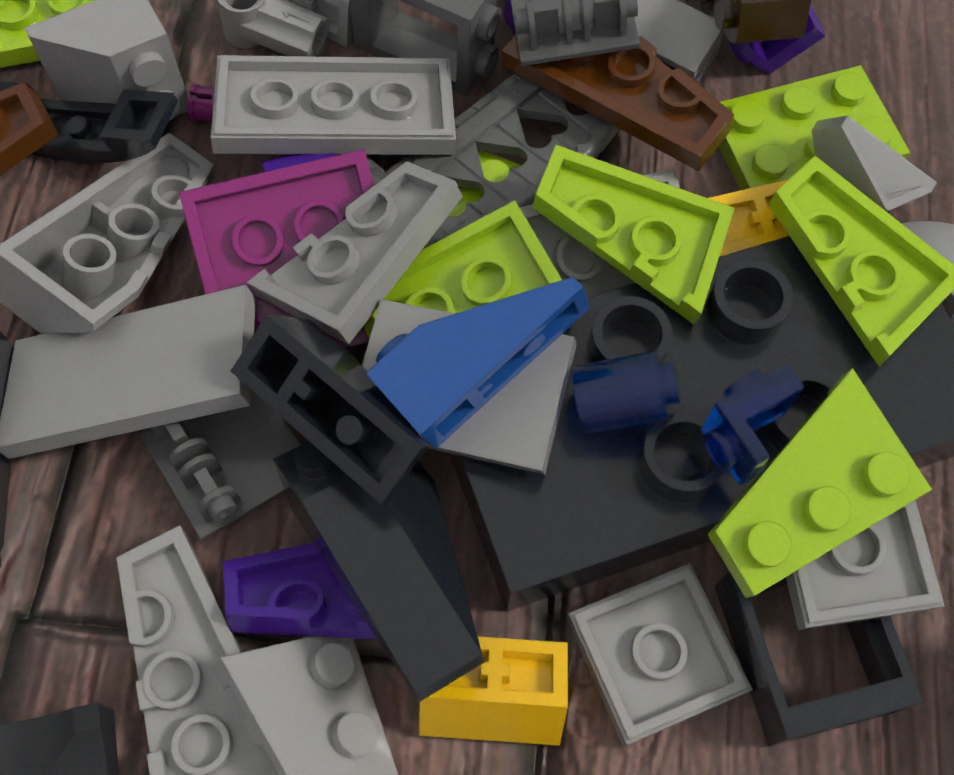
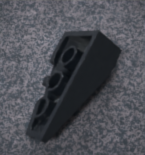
(391, 564)

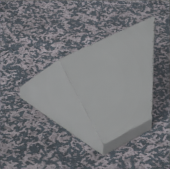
(869, 163)

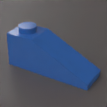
(464, 359)

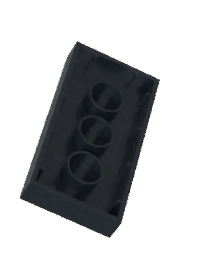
(652, 486)

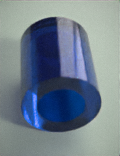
(625, 391)

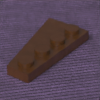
(637, 96)

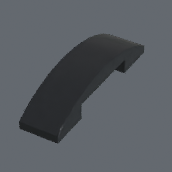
(106, 130)

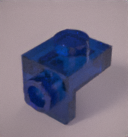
(748, 406)

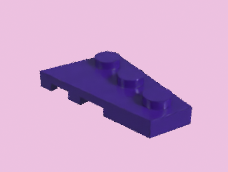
(289, 595)

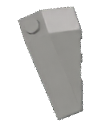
(100, 244)

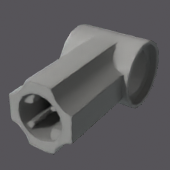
(273, 25)

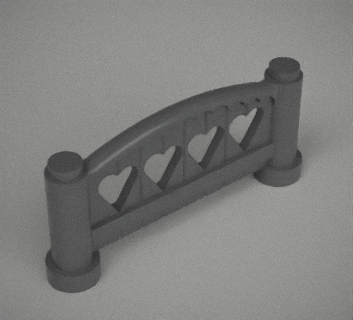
(496, 127)

